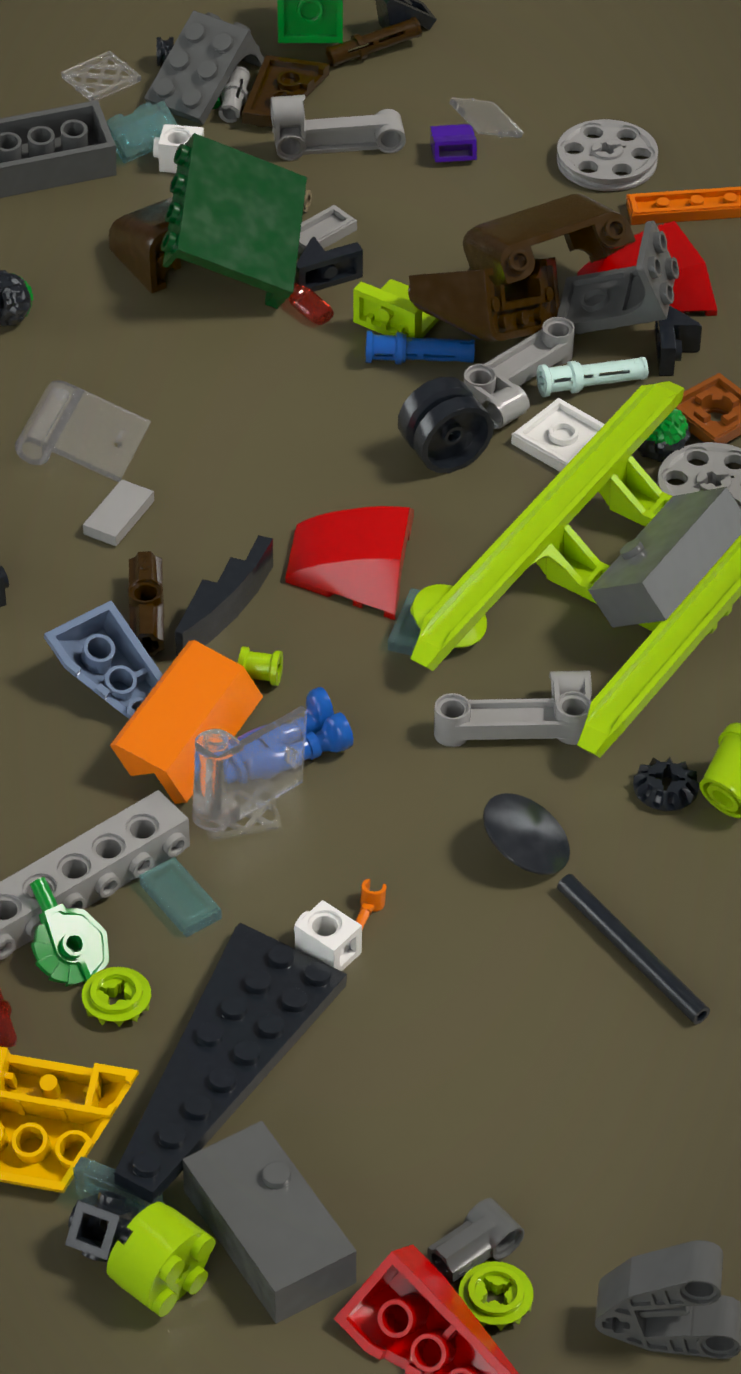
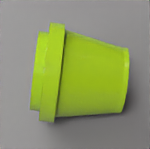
(723, 777)

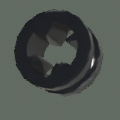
(163, 49)

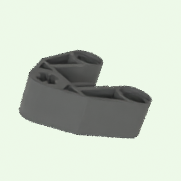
(671, 1302)

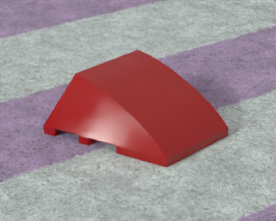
(690, 289)
(353, 555)

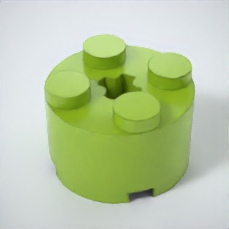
(161, 1258)

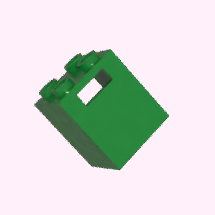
(310, 21)

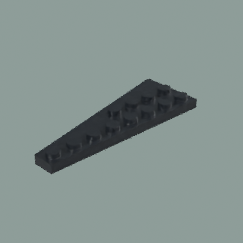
(239, 1031)

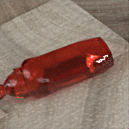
(310, 305)

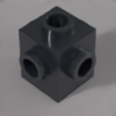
(89, 1226)

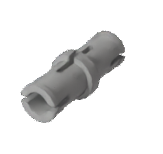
(234, 95)

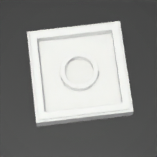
(556, 434)

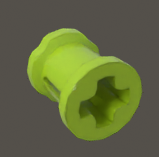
(262, 665)

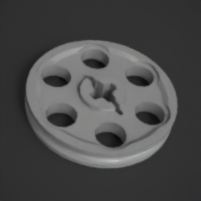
(607, 155)
(703, 477)

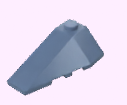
(106, 657)

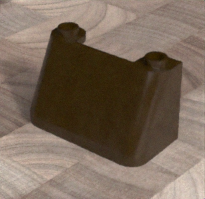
(508, 239)
(138, 241)
(486, 309)

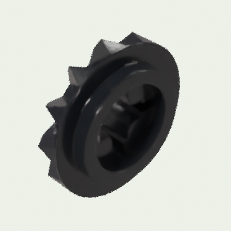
(679, 794)

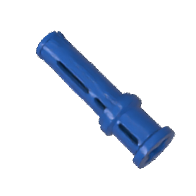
(403, 348)

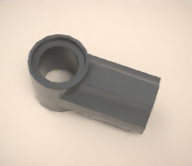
(485, 1233)

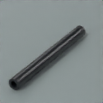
(633, 949)

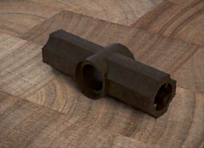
(147, 601)

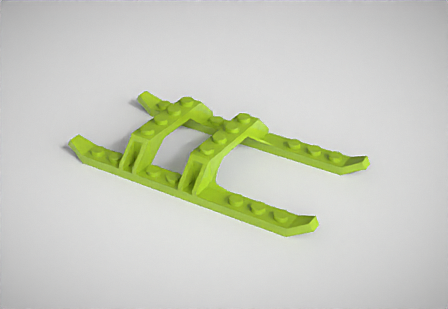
(545, 537)

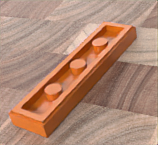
(684, 205)

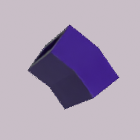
(453, 143)

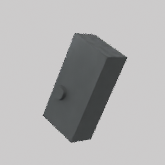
(55, 148)
(668, 557)
(269, 1221)

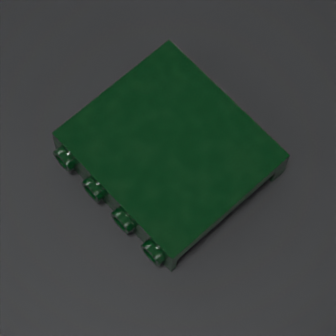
(235, 216)

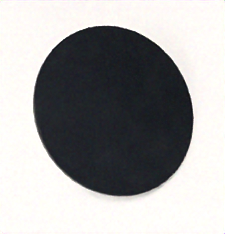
(526, 834)

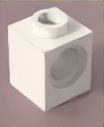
(168, 142)
(328, 936)

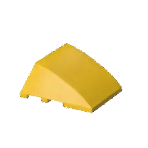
(53, 1116)

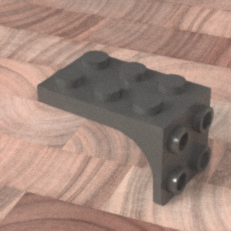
(202, 65)
(624, 294)

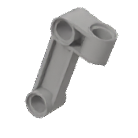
(302, 137)
(499, 380)
(494, 719)

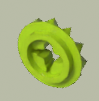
(108, 984)
(499, 1279)

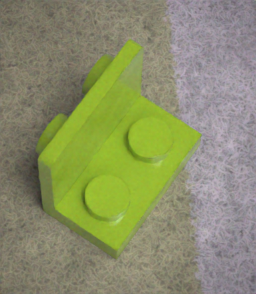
(389, 310)

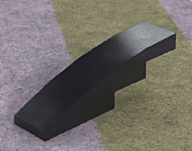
(222, 601)

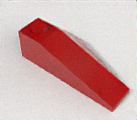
(419, 1321)

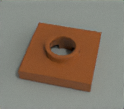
(711, 396)

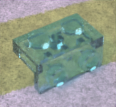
(136, 132)

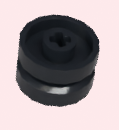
(445, 424)

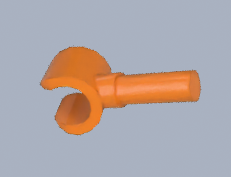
(370, 901)

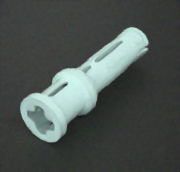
(573, 374)

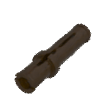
(339, 53)

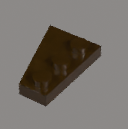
(280, 78)

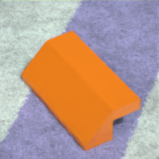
(192, 696)

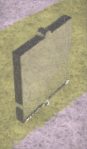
(486, 117)

